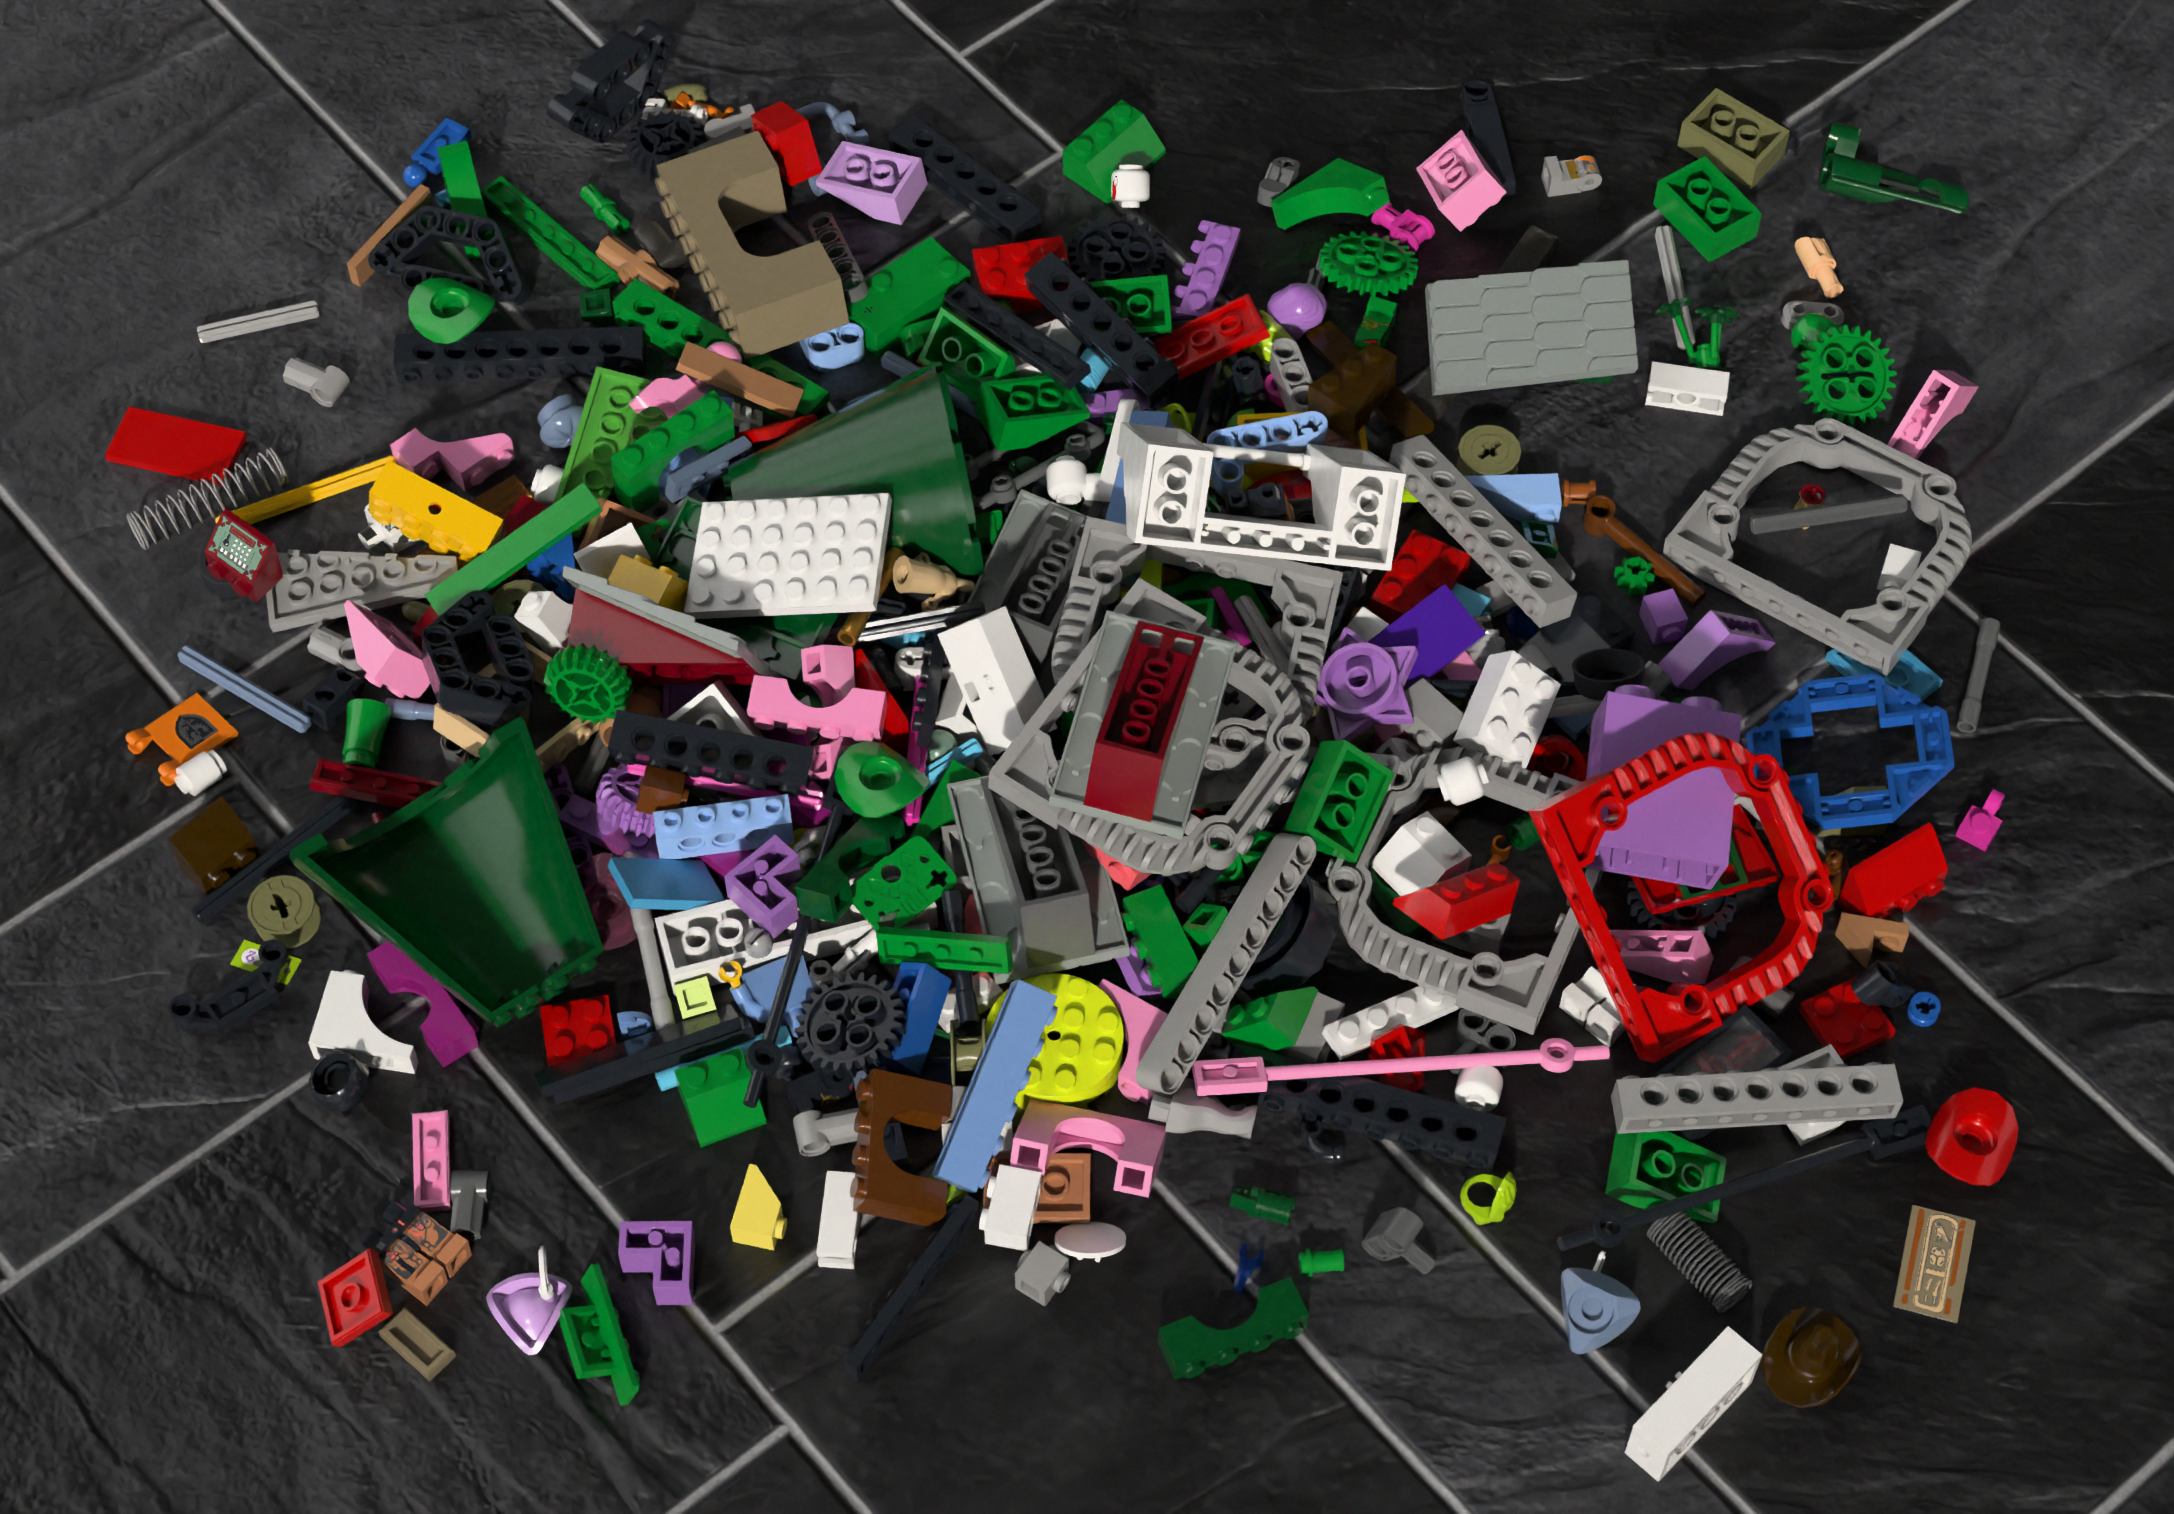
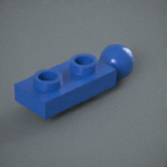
(427, 157)

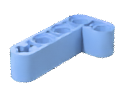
(834, 348)
(1298, 428)

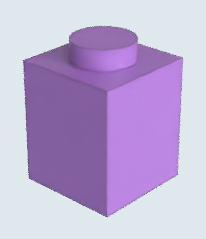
(1663, 617)

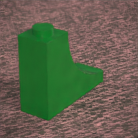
(462, 187)
(1332, 189)
(939, 811)

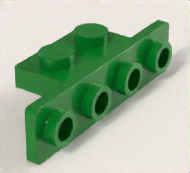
(596, 1337)

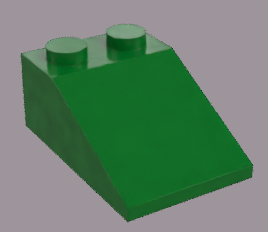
(1027, 410)
(1663, 1167)

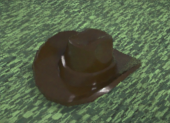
(1809, 1357)

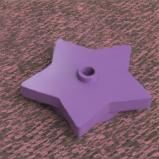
(1365, 685)

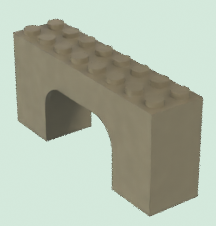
(758, 298)

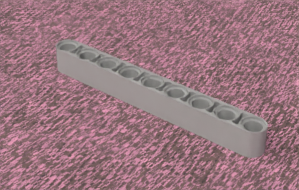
(1225, 963)

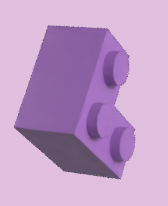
(761, 884)
(665, 1250)

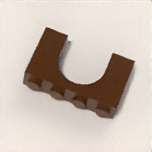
(878, 1183)

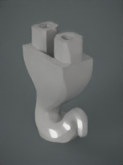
(1188, 1112)

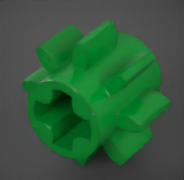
(1634, 576)

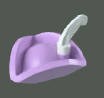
(529, 1305)

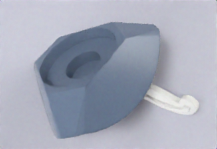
(1595, 1307)

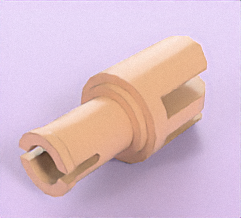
(1819, 264)

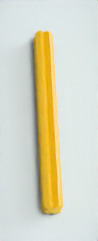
(311, 492)

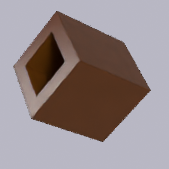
(661, 790)

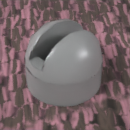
(762, 946)

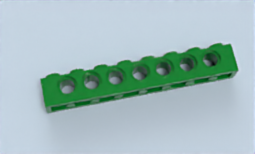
(673, 325)

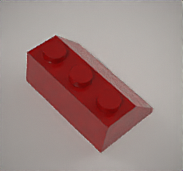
(896, 723)
(1896, 876)
(1462, 900)

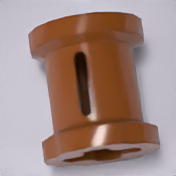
(1577, 492)

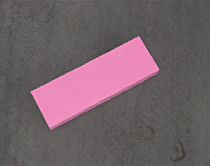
(431, 1161)

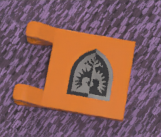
(183, 734)

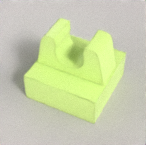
(694, 997)

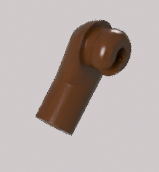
(1839, 869)

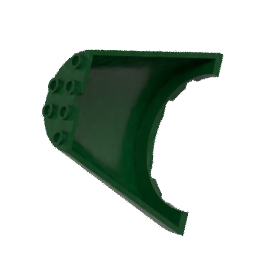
(886, 442)
(471, 883)

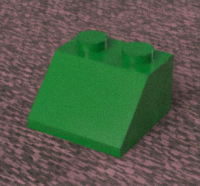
(1271, 1020)
(715, 1096)

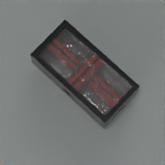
(1738, 1044)

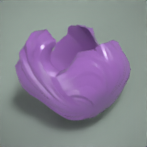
(1297, 308)

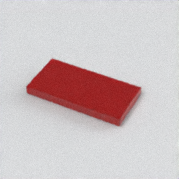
(1212, 336)
(175, 445)

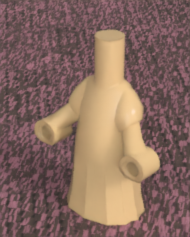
(925, 577)

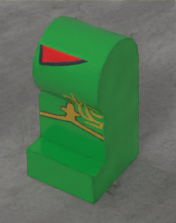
(1376, 323)

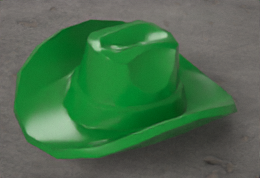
(447, 309)
(877, 779)

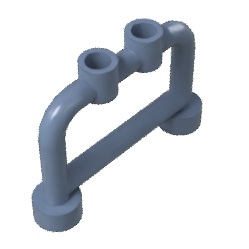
(842, 124)

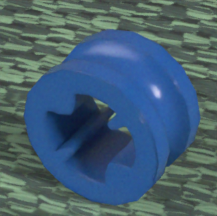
(1931, 1002)

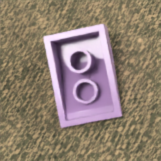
(874, 180)

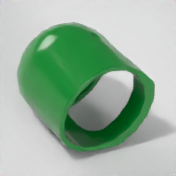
(1806, 330)

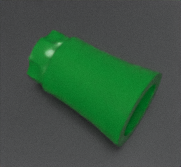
(365, 731)

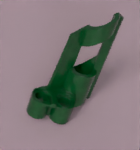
(1860, 179)

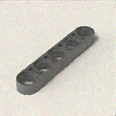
(835, 248)

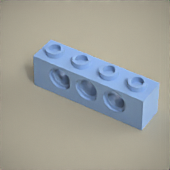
(722, 827)

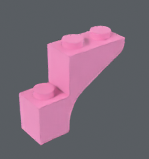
(463, 460)

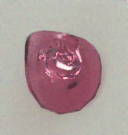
(606, 902)

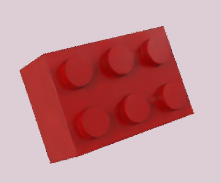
(1002, 268)
(1416, 573)

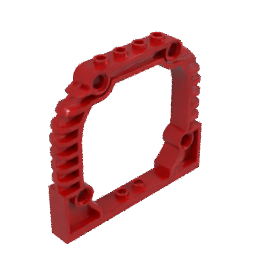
(1572, 830)

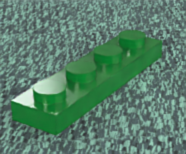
(945, 949)

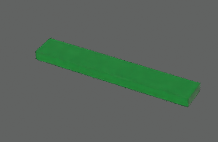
(548, 235)
(517, 548)

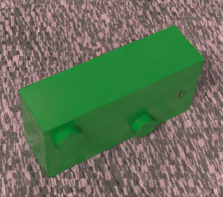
(906, 294)

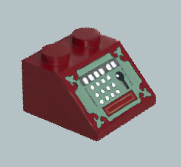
(243, 557)

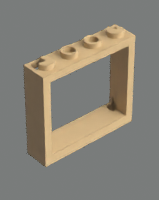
(472, 738)

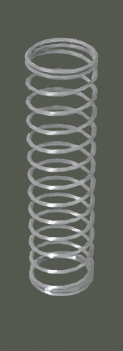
(274, 463)

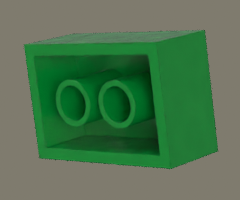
(1707, 209)

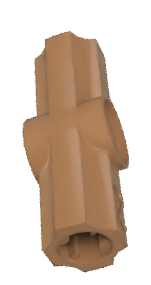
(636, 265)

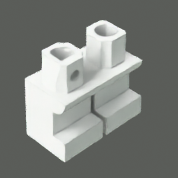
(1592, 1004)

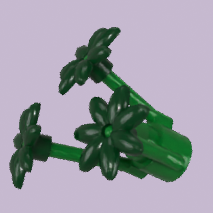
(1707, 355)

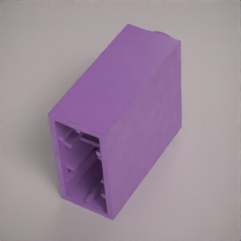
(1686, 825)

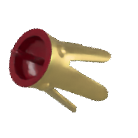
(1810, 496)

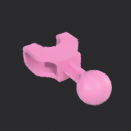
(676, 395)

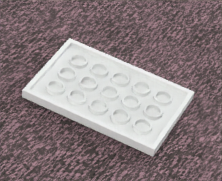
(789, 556)

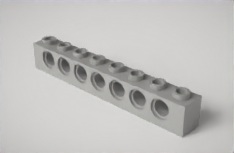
(1483, 532)
(1741, 1109)

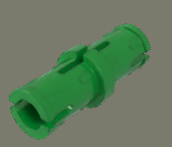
(604, 209)

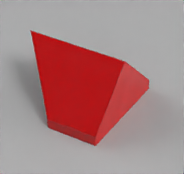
(1400, 1043)

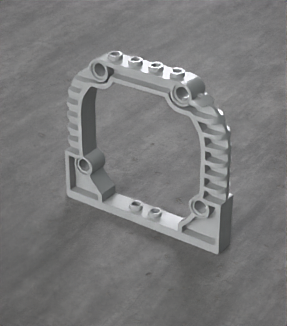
(1300, 590)
(1868, 634)
(1030, 768)
(1517, 987)

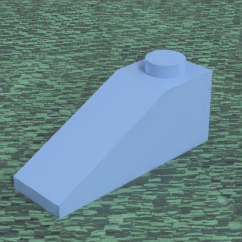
(1522, 495)

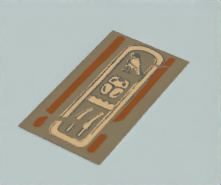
(1934, 1263)

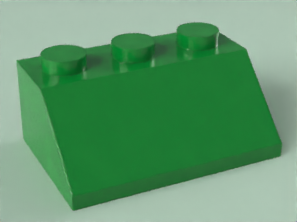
(1115, 139)
(1140, 300)
(965, 354)
(1339, 799)
(1159, 940)

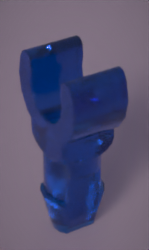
(1246, 1267)

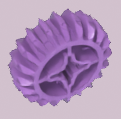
(618, 800)

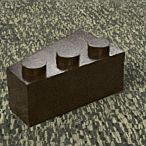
(1354, 390)

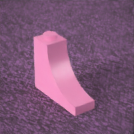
(1937, 403)
(1140, 1026)

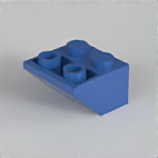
(549, 566)

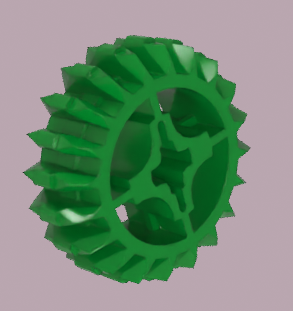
(588, 683)

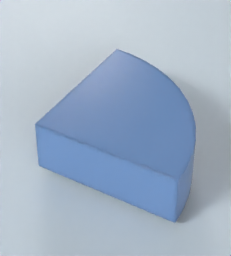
(635, 1024)

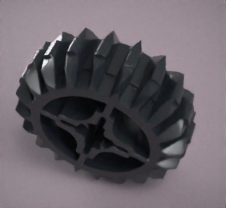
(664, 138)

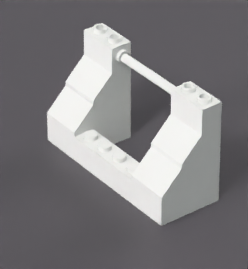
(1352, 500)

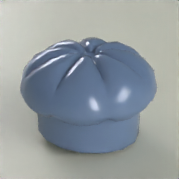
(559, 421)

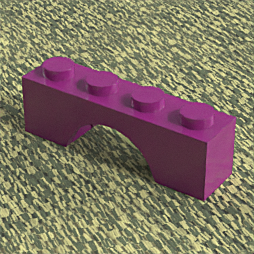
(446, 1029)

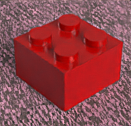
(789, 142)

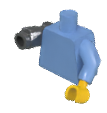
(758, 988)

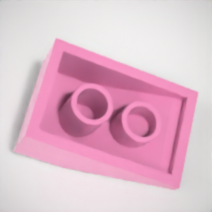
(1461, 181)
(386, 653)

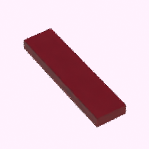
(368, 783)

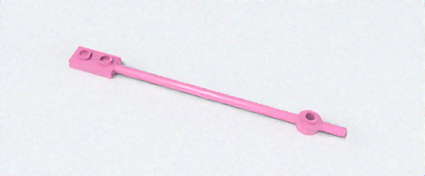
(1251, 1076)

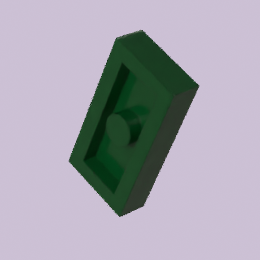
(1540, 537)

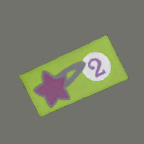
(248, 959)

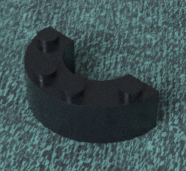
(1298, 945)

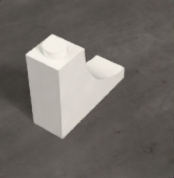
(546, 620)
(345, 1026)

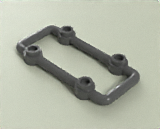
(1005, 490)

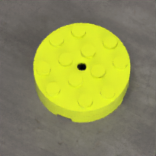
(1079, 1047)

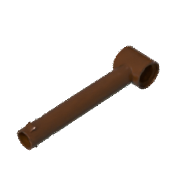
(1637, 546)

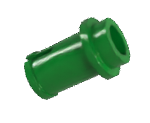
(1320, 1261)

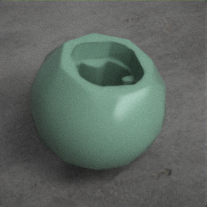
(940, 744)

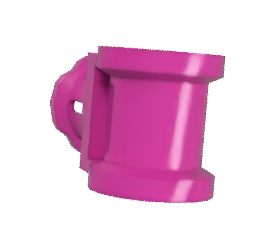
(1404, 226)

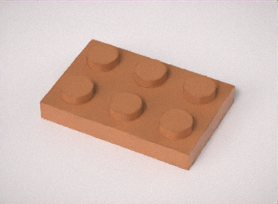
(1063, 1191)

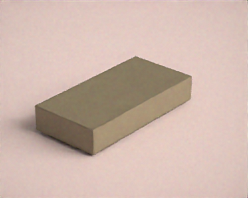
(417, 1344)

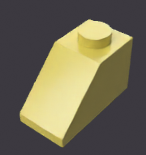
(758, 1213)

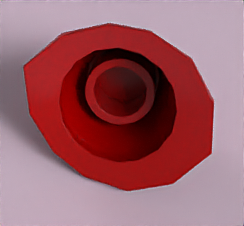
(1559, 756)

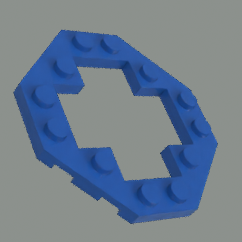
(1896, 708)

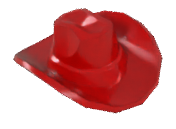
(1973, 1136)

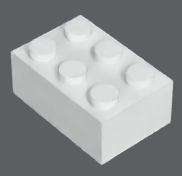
(1507, 709)

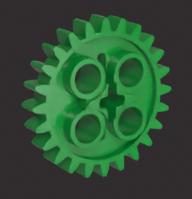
(1368, 263)
(1843, 348)

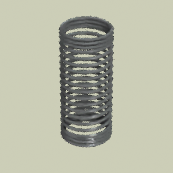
(1729, 1293)

